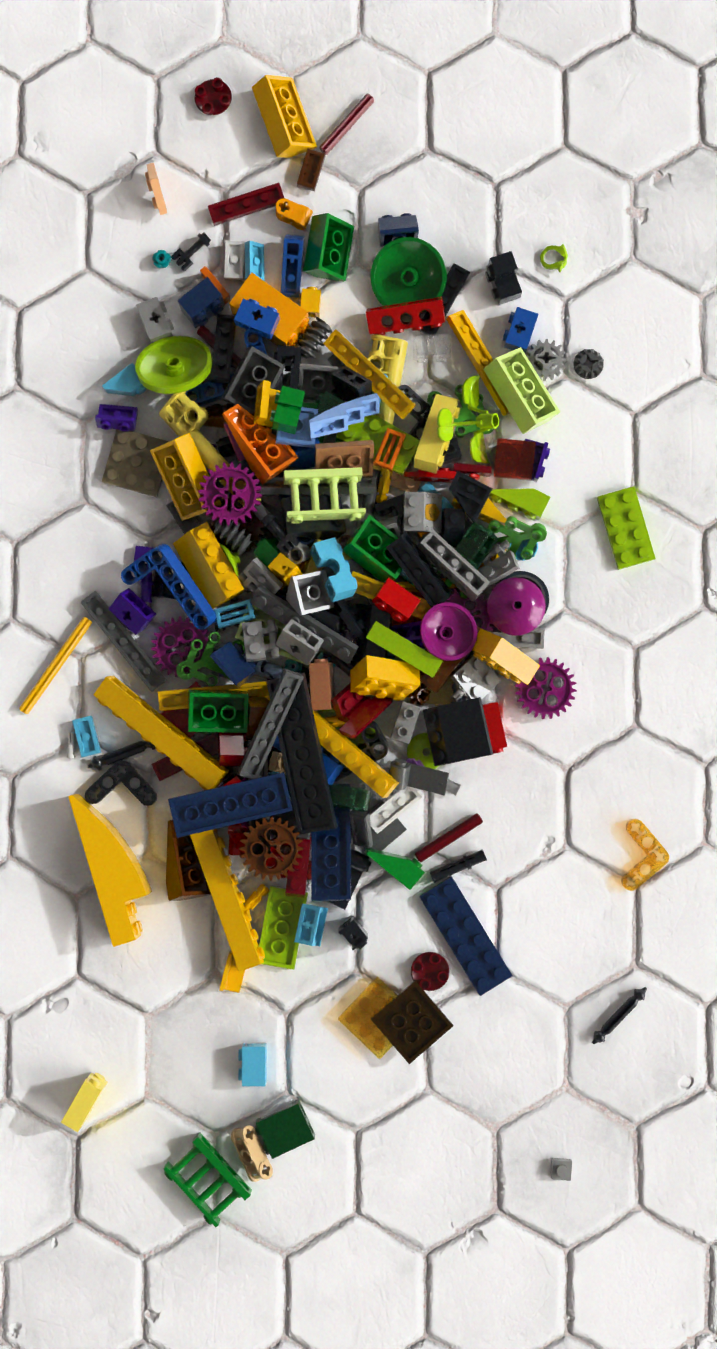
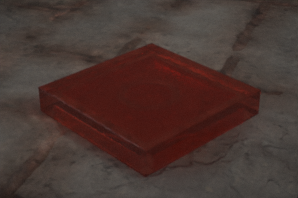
(514, 459)

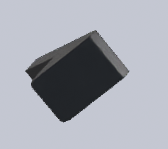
(386, 506)

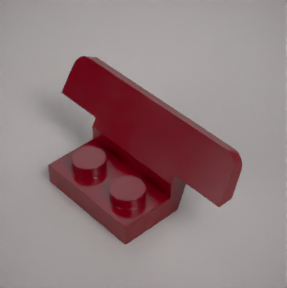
(357, 710)

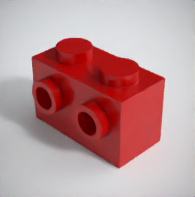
(395, 600)

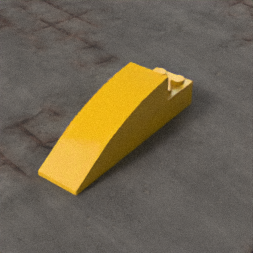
(113, 869)

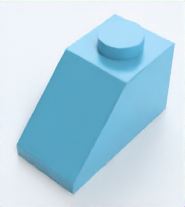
(125, 383)

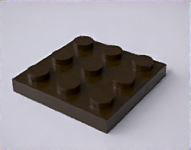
(412, 1022)

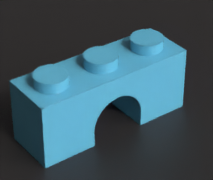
(329, 554)

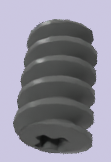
(314, 338)
(233, 536)

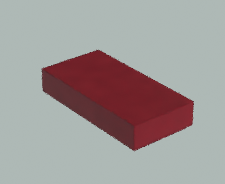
(466, 469)

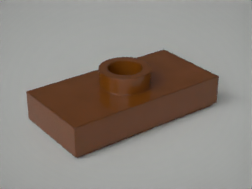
(311, 170)

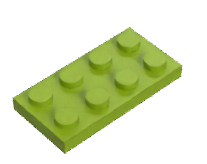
(374, 429)
(626, 528)
(280, 928)

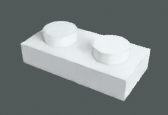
(234, 260)

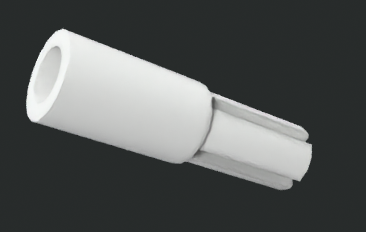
(71, 745)

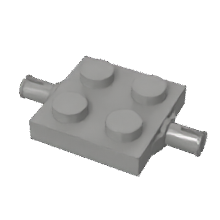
(473, 679)

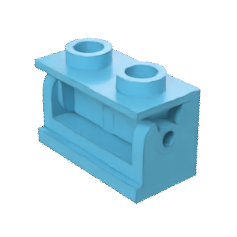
(311, 925)
(253, 1064)

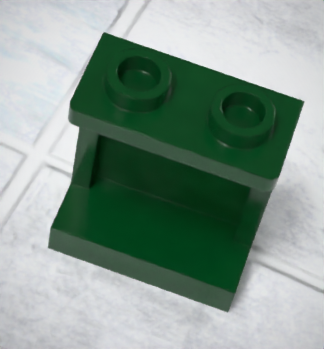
(285, 1130)

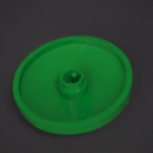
(408, 272)

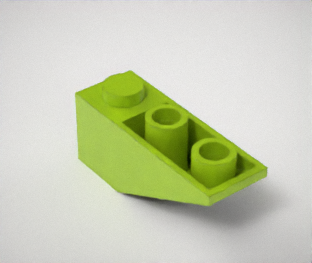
(525, 500)

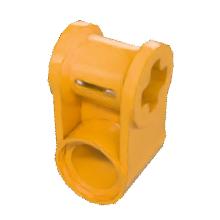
(295, 215)

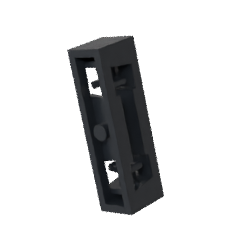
(287, 356)

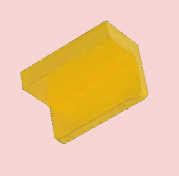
(264, 404)
(231, 978)

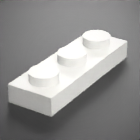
(393, 808)

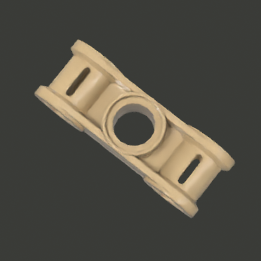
(251, 1153)

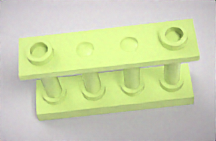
(332, 477)

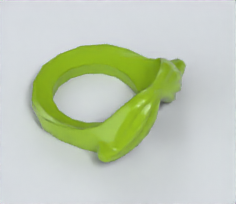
(557, 265)

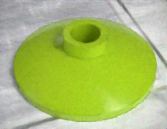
(233, 558)
(415, 749)

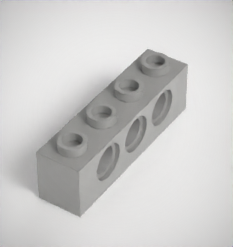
(453, 565)

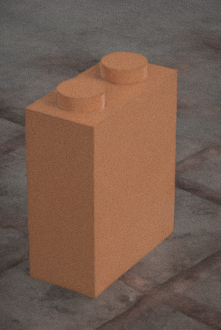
(321, 684)

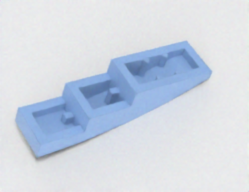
(342, 415)

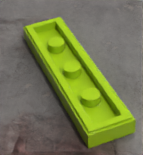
(404, 649)

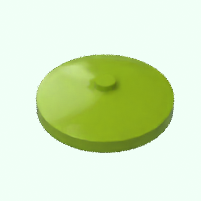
(173, 364)

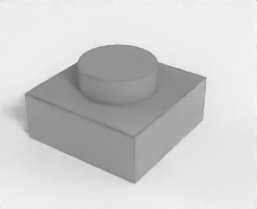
(561, 1169)

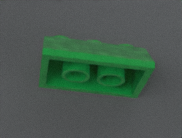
(328, 247)
(369, 549)
(217, 711)

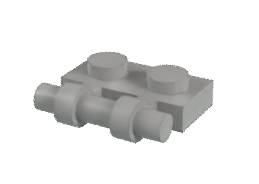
(501, 566)
(258, 574)
(254, 640)

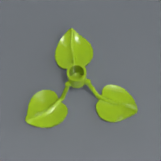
(484, 421)

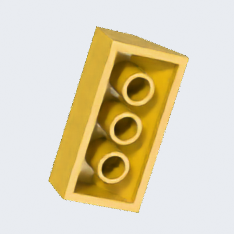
(283, 116)
(182, 473)
(208, 565)

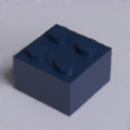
(201, 303)

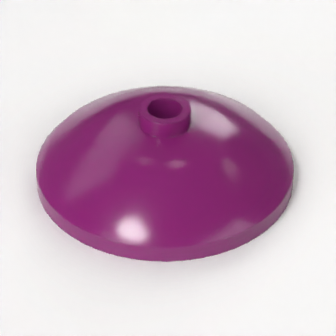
(504, 614)
(458, 625)

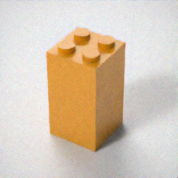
(293, 318)

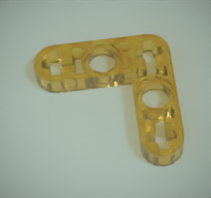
(650, 859)

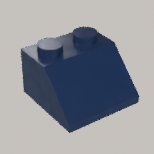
(397, 227)
(233, 663)

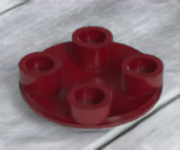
(213, 96)
(430, 971)

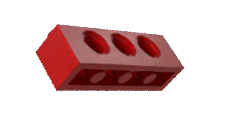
(433, 305)

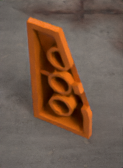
(258, 445)

